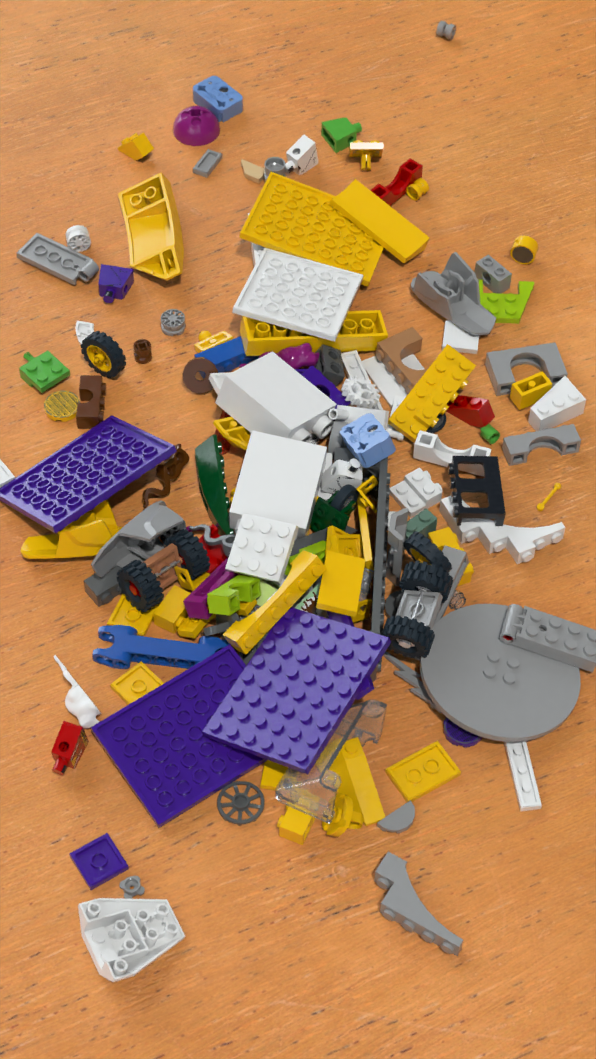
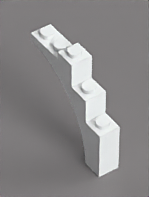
(519, 541)

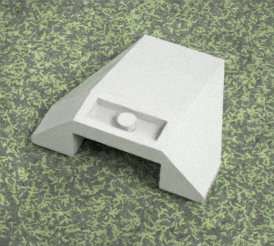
(127, 933)

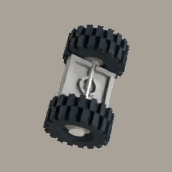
(423, 593)

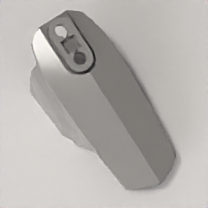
(455, 296)
(137, 538)

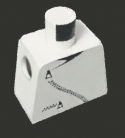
(301, 156)
(341, 474)

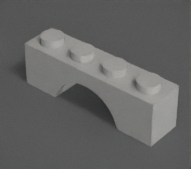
(561, 439)

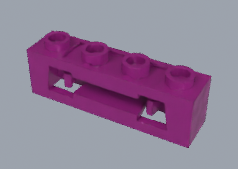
(196, 602)

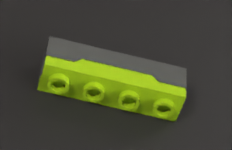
(313, 543)

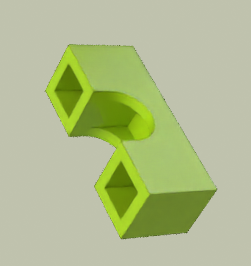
(227, 597)

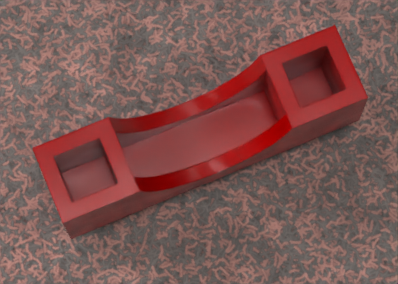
(406, 175)

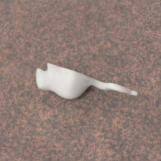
(78, 701)

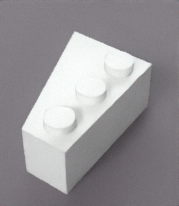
(557, 406)

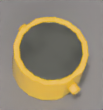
(524, 250)

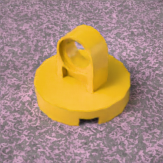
(343, 817)

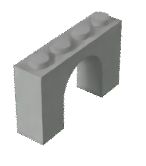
(543, 356)

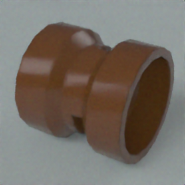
(142, 351)

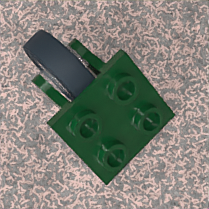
(335, 509)

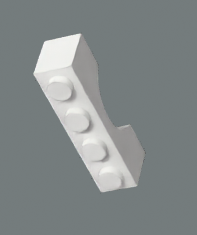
(431, 449)

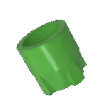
(490, 434)

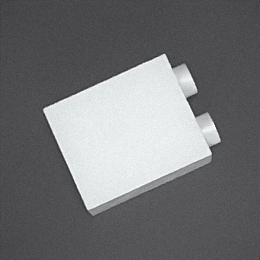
(276, 400)
(279, 481)

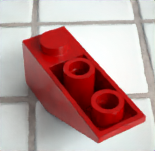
(471, 410)

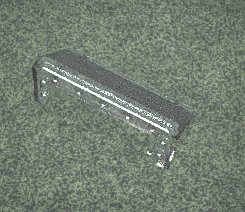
(317, 791)

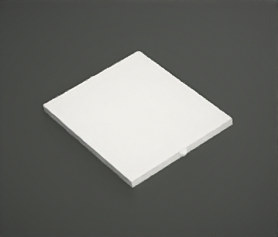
(385, 380)

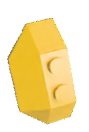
(233, 432)

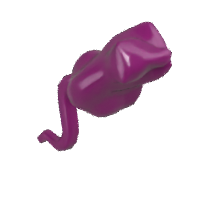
(297, 356)

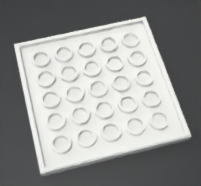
(298, 294)

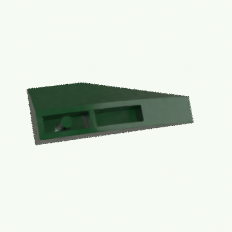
(211, 484)

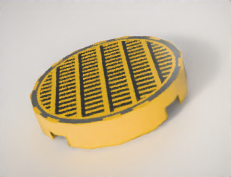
(61, 405)

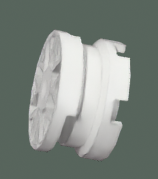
(78, 238)

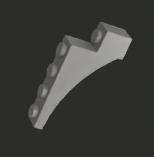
(407, 909)

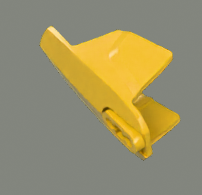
(77, 539)

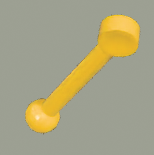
(540, 507)

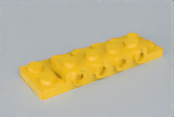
(432, 393)

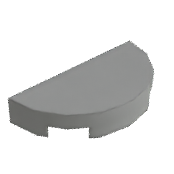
(399, 820)

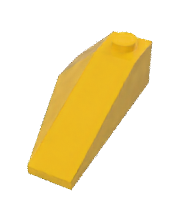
(358, 781)

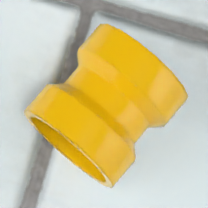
(417, 189)

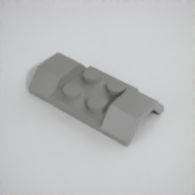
(396, 537)

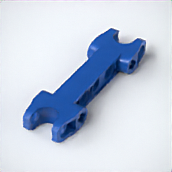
(130, 648)

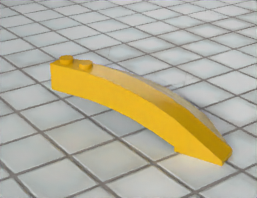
(153, 227)

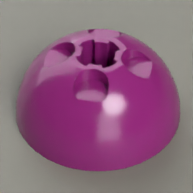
(196, 126)

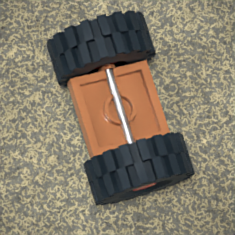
(146, 580)

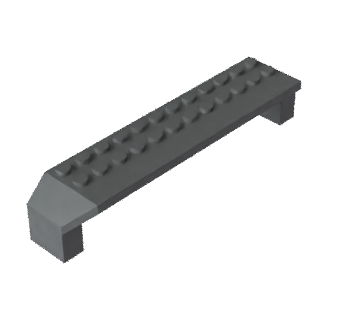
(378, 494)

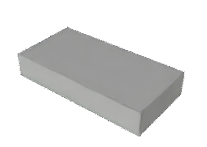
(207, 163)

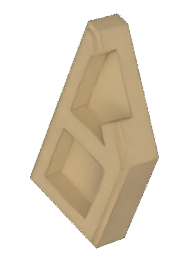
(252, 171)

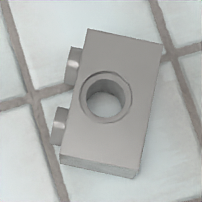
(493, 274)

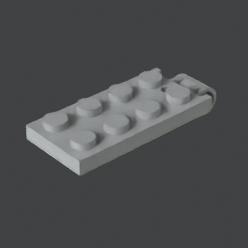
(57, 259)

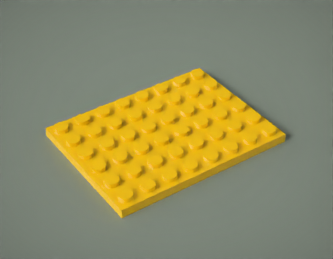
(305, 225)

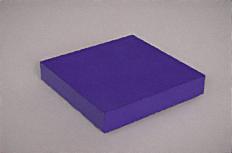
(99, 861)

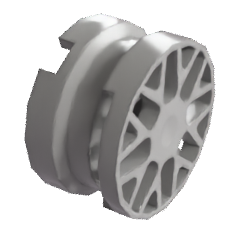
(172, 323)

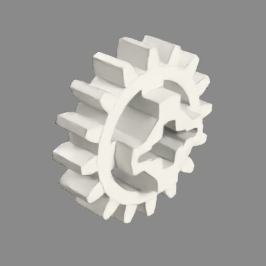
(360, 392)

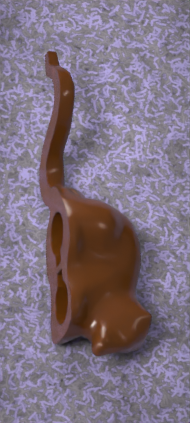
(167, 472)

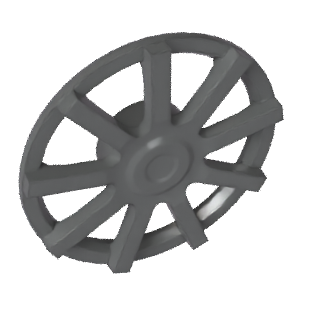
(240, 803)

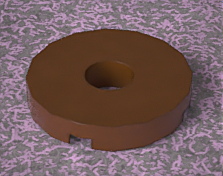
(190, 371)

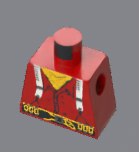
(68, 747)

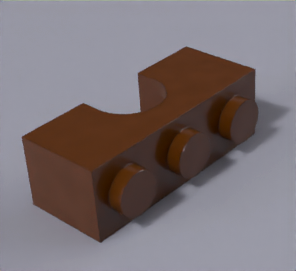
(91, 390)

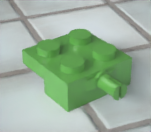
(43, 371)

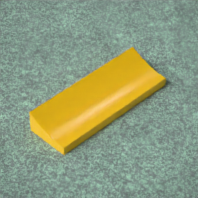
(380, 221)

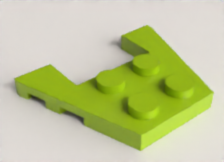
(507, 307)

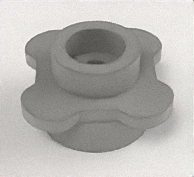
(131, 881)

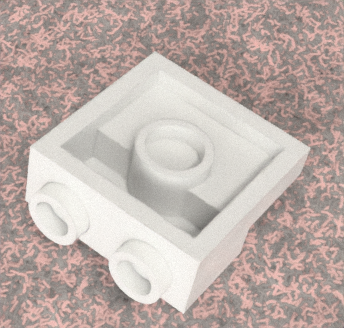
(416, 492)

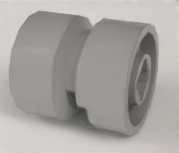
(275, 165)

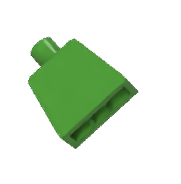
(340, 133)

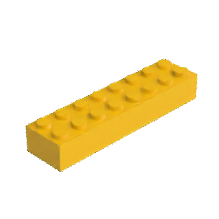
(359, 332)

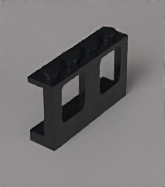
(489, 485)

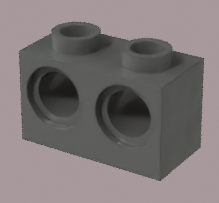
(330, 364)

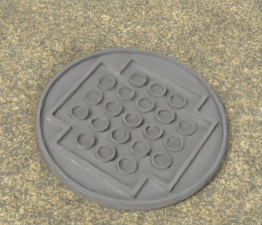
(495, 685)

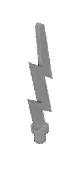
(411, 677)

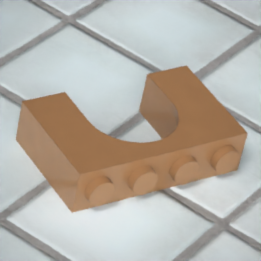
(395, 349)

